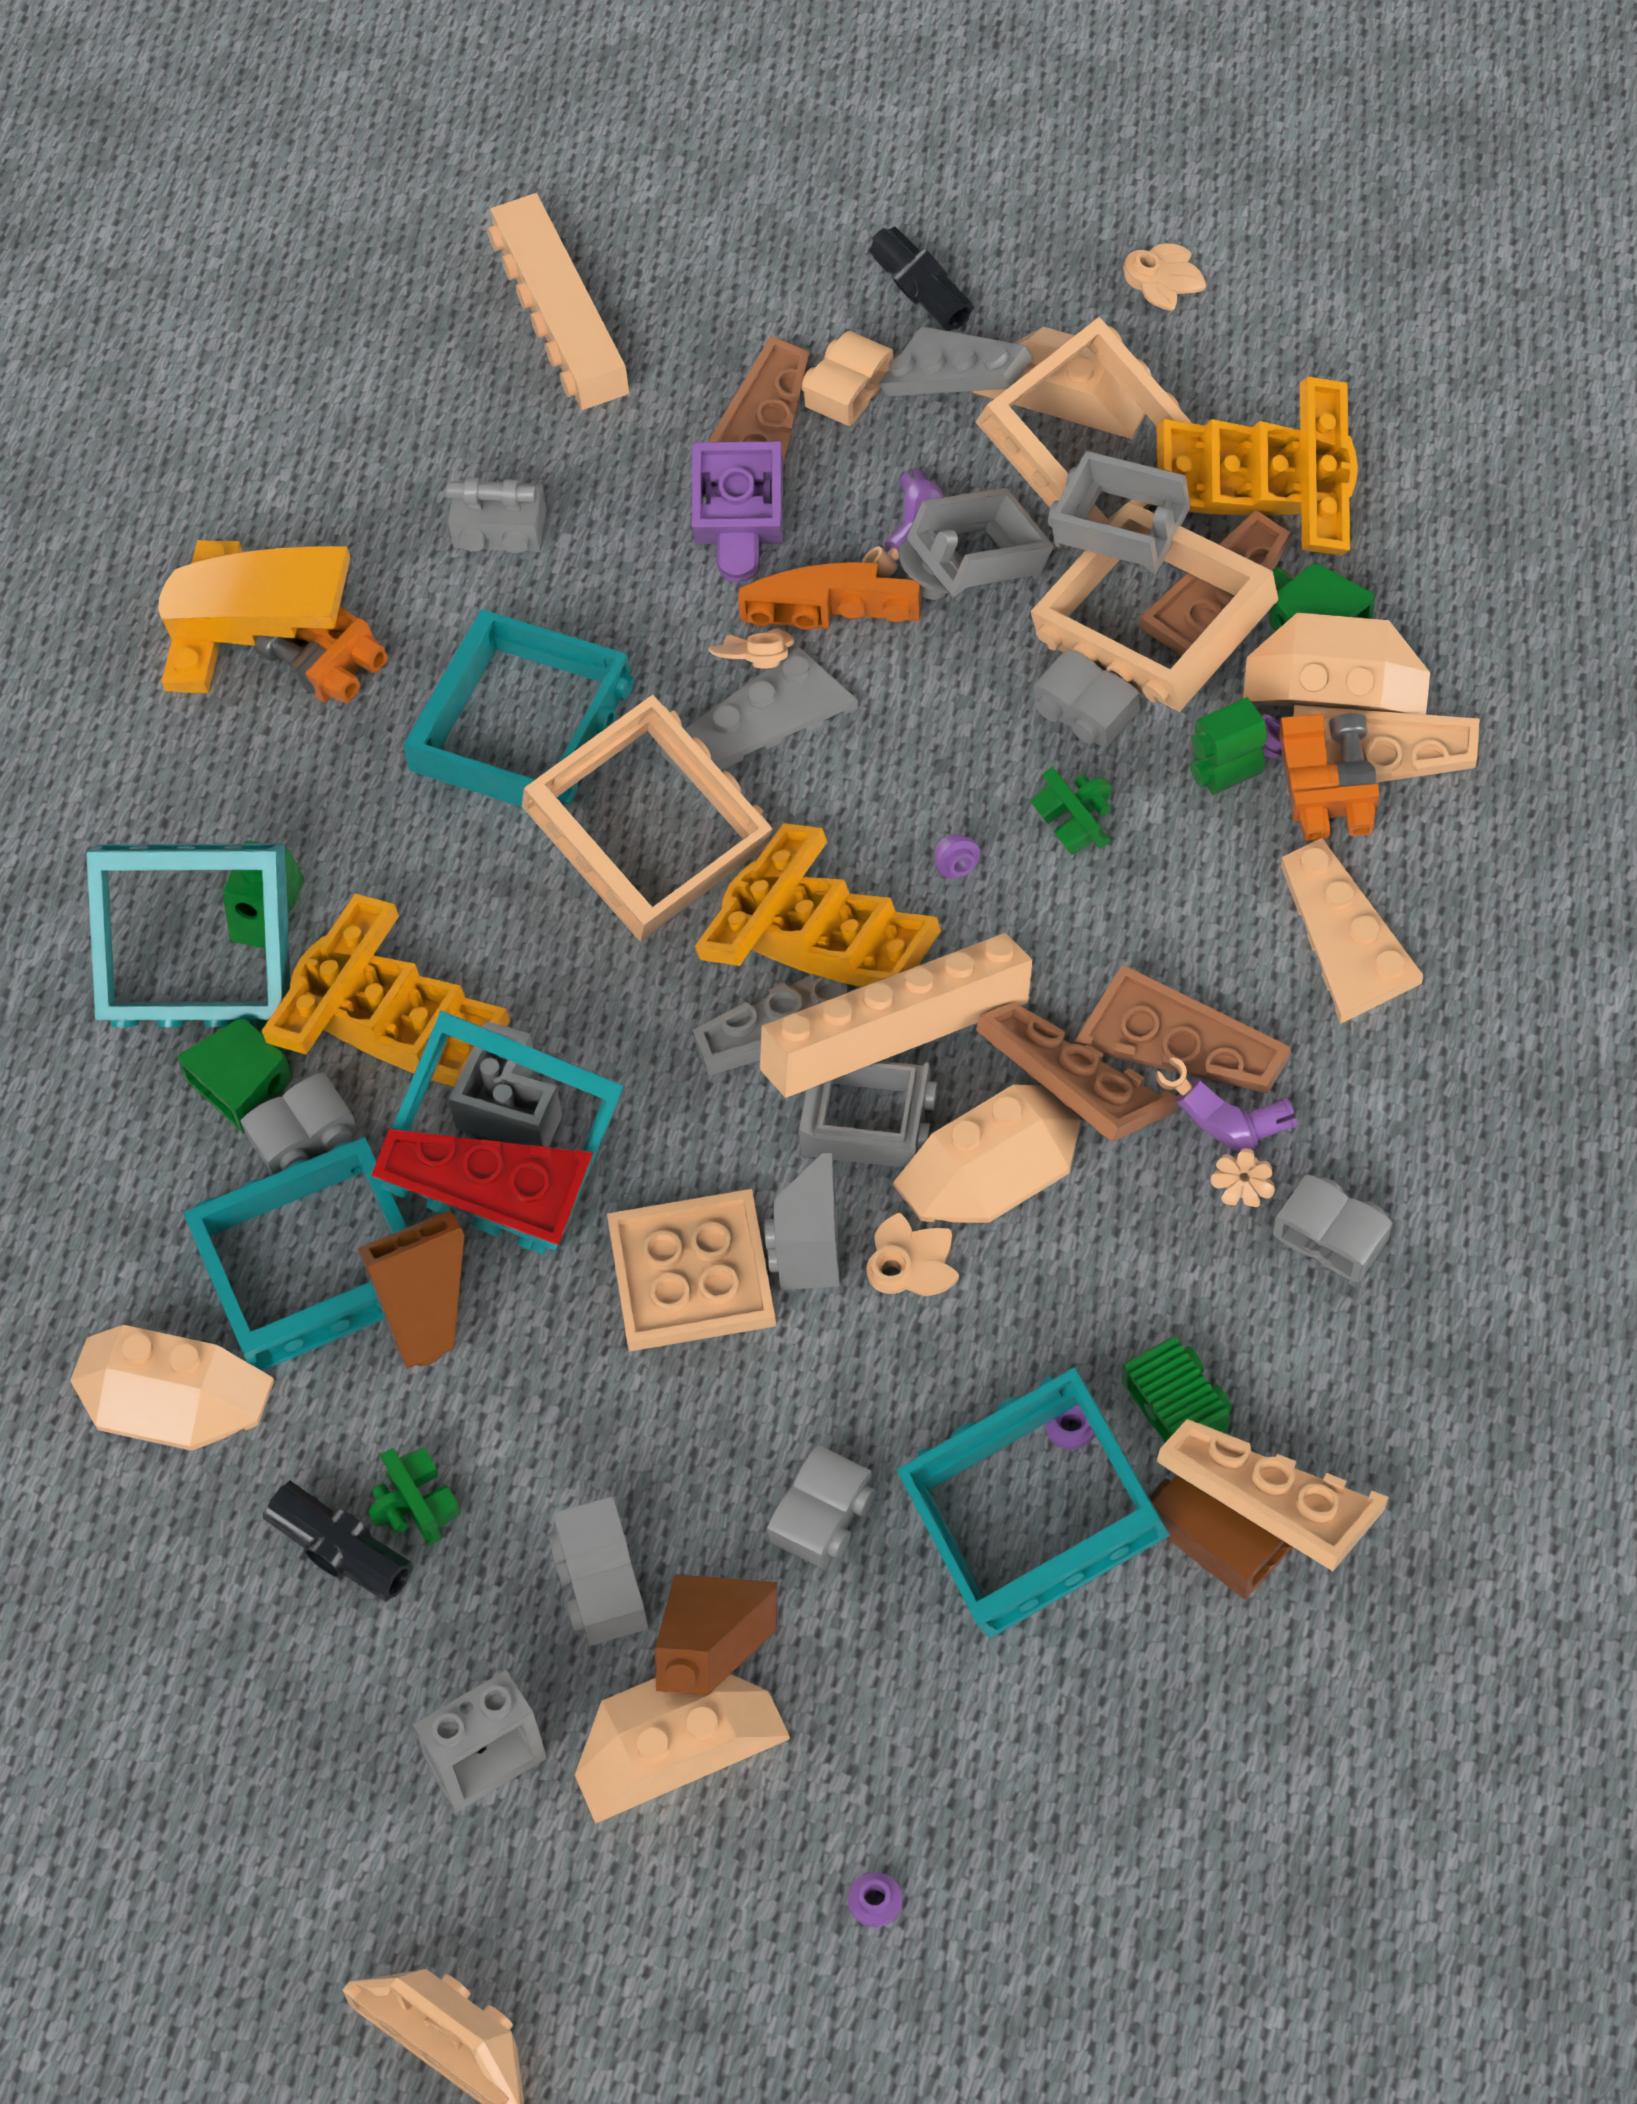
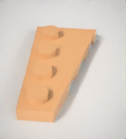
(1406, 742)
(1352, 943)
(1295, 1506)

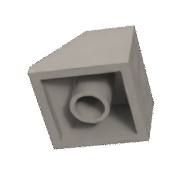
(805, 1230)

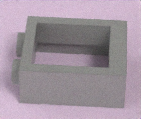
(499, 1723)

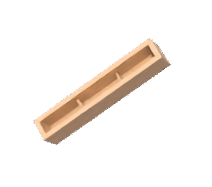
(558, 302)
(893, 1014)

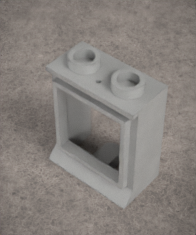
(1125, 479)
(1021, 542)
(871, 1145)

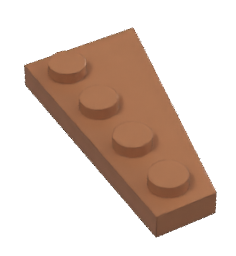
(767, 398)
(1194, 603)
(1152, 1022)
(1074, 1073)

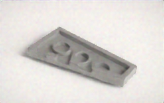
(954, 363)
(770, 708)
(736, 1035)

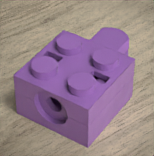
(738, 505)

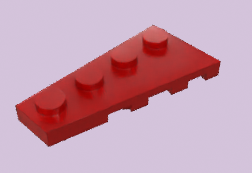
(496, 1180)

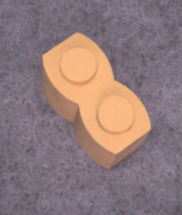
(846, 377)

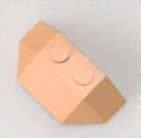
(1078, 390)
(1337, 666)
(992, 1157)
(167, 1388)
(663, 1740)
(444, 2031)

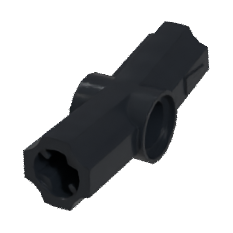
(921, 278)
(337, 1542)

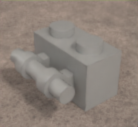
(496, 515)

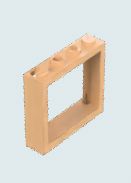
(1026, 450)
(1248, 582)
(589, 859)

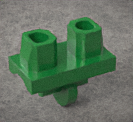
(1081, 827)
(406, 1475)

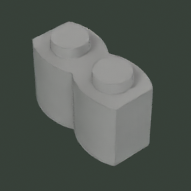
(1086, 698)
(299, 1123)
(1332, 1227)
(821, 1507)

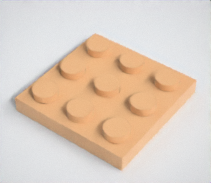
(691, 1270)

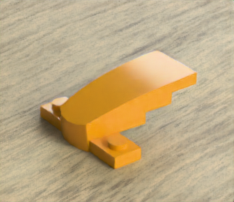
(1273, 466)
(244, 596)
(813, 920)
(372, 999)

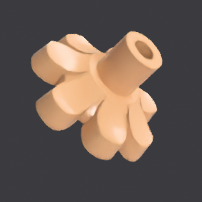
(1243, 1178)

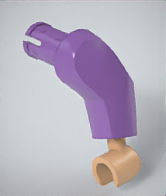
(916, 491)
(1224, 1121)

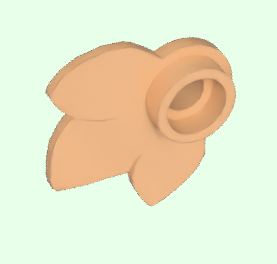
(1163, 274)
(761, 649)
(916, 1254)

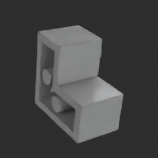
(501, 1099)
(596, 1561)

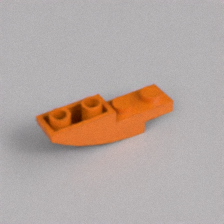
(813, 593)

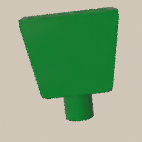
(1318, 592)
(245, 894)
(236, 1070)

